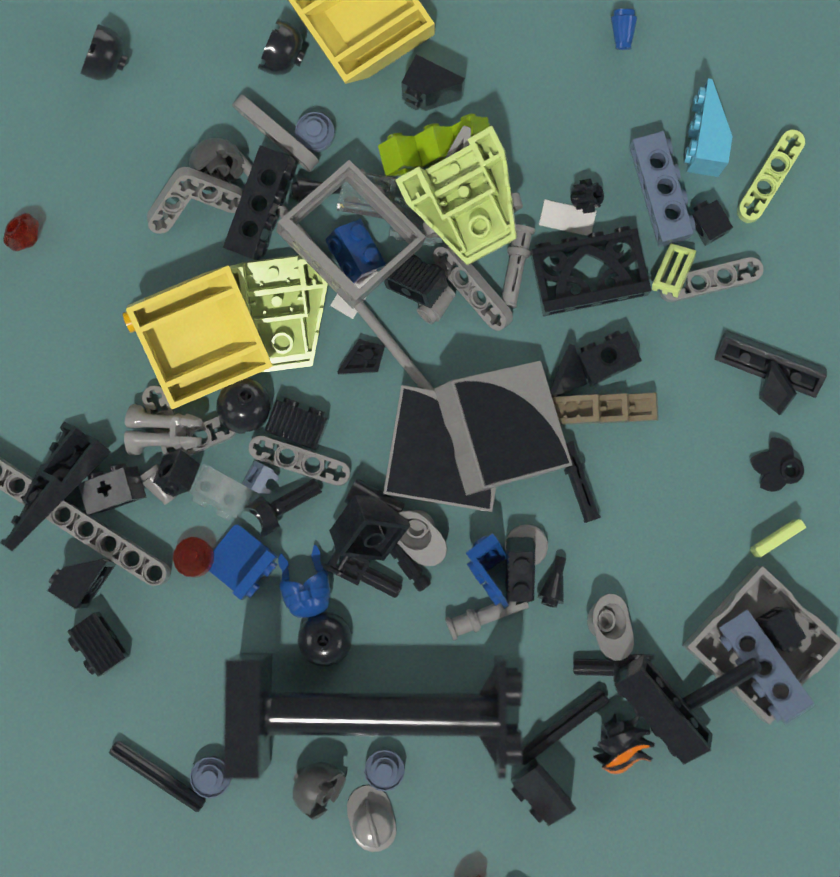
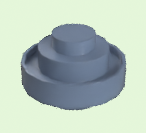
(315, 131)
(384, 770)
(207, 777)

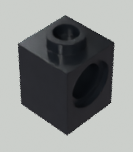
(711, 221)
(176, 473)

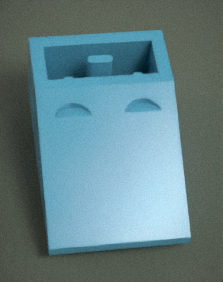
(709, 133)

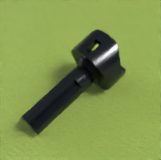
(268, 513)

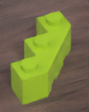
(405, 153)

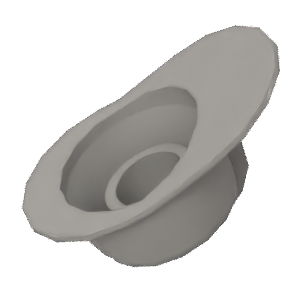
(423, 539)
(611, 626)
(371, 819)

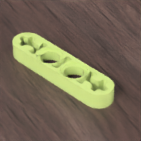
(769, 175)

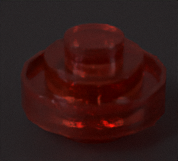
(21, 232)
(193, 557)

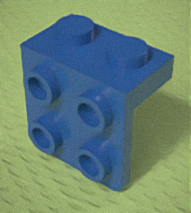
(483, 557)
(242, 562)

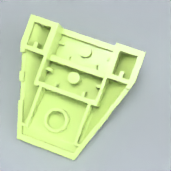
(466, 197)
(285, 305)

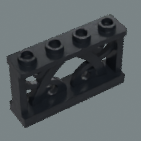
(624, 287)

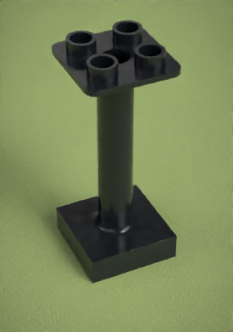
(257, 713)

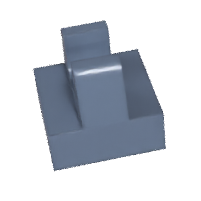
(258, 476)

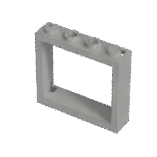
(376, 197)

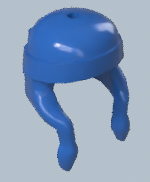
(312, 596)

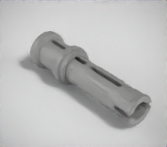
(518, 253)
(473, 620)

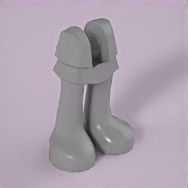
(138, 418)

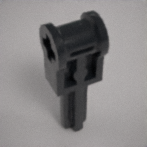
(357, 570)
(604, 667)

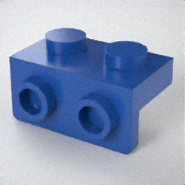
(355, 250)

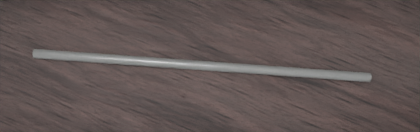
(366, 314)

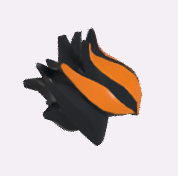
(622, 745)

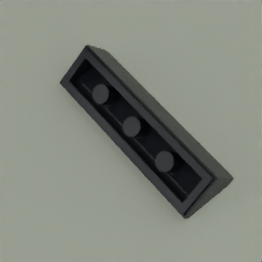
(756, 358)

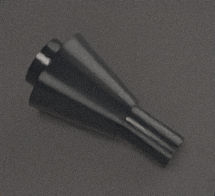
(303, 187)
(553, 588)

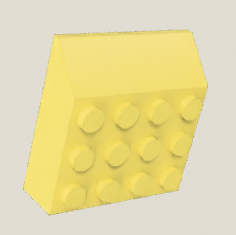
(364, 34)
(199, 336)

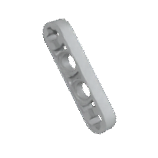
(275, 133)
(711, 282)
(469, 290)
(299, 461)

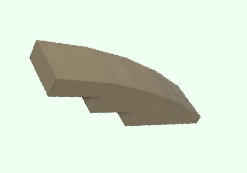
(606, 408)

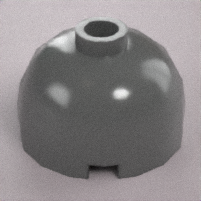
(218, 159)
(316, 786)

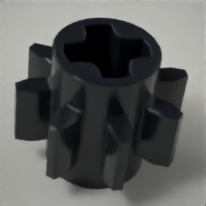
(587, 196)

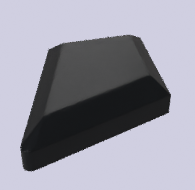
(363, 358)
(777, 389)

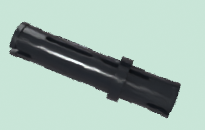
(580, 485)

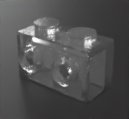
(220, 492)

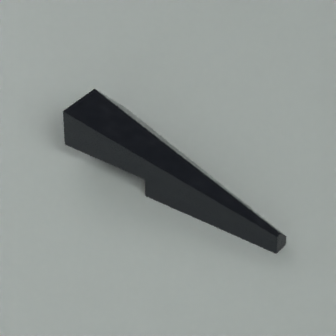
(69, 464)

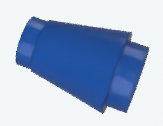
(623, 28)

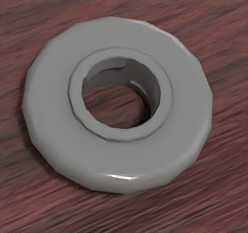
(540, 539)

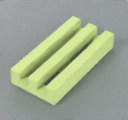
(668, 287)
(777, 538)

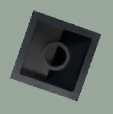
(430, 85)
(368, 529)
(80, 582)
(542, 793)

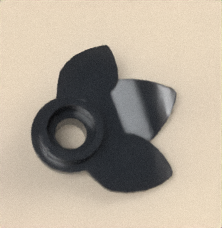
(773, 465)

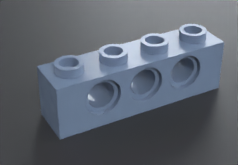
(658, 147)
(784, 709)

